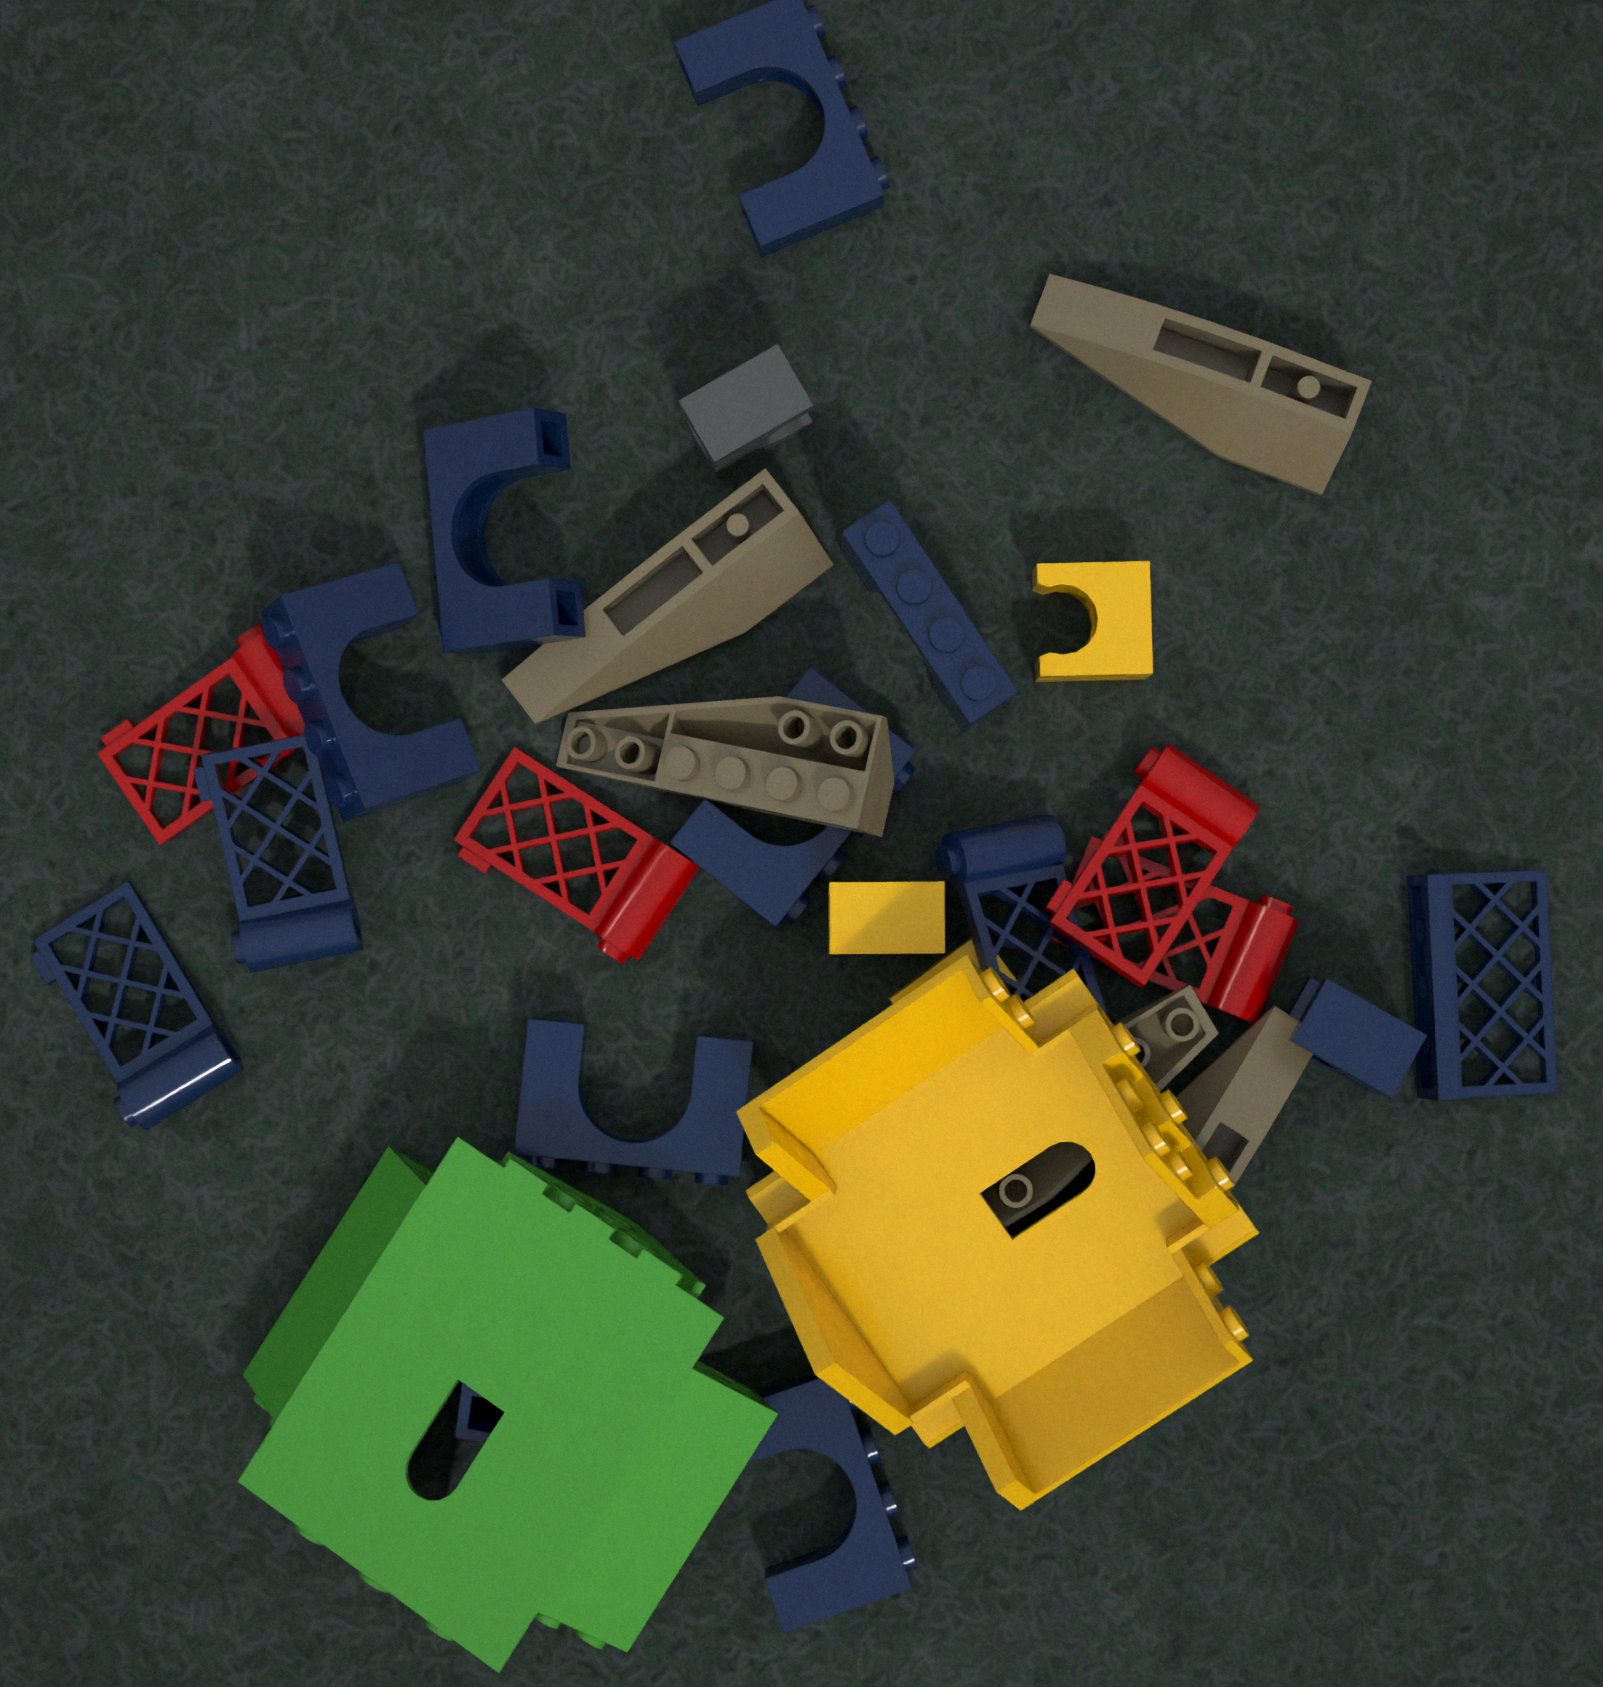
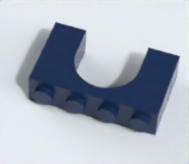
(784, 46)
(465, 473)
(900, 571)
(360, 764)
(771, 875)
(558, 1125)
(867, 1557)

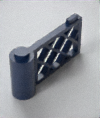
(1006, 859)
(295, 926)
(164, 1074)

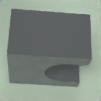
(747, 411)

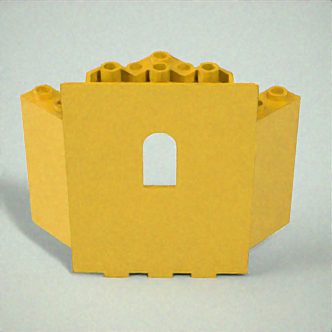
(918, 1289)

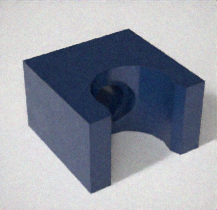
(1354, 1036)

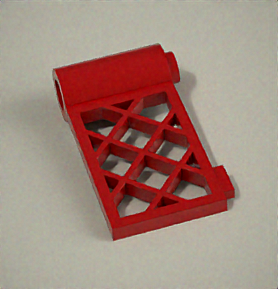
(260, 679)
(1183, 799)
(634, 900)
(1245, 956)

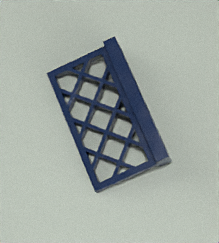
(1436, 977)

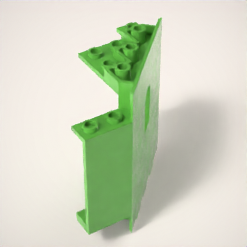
(562, 1322)

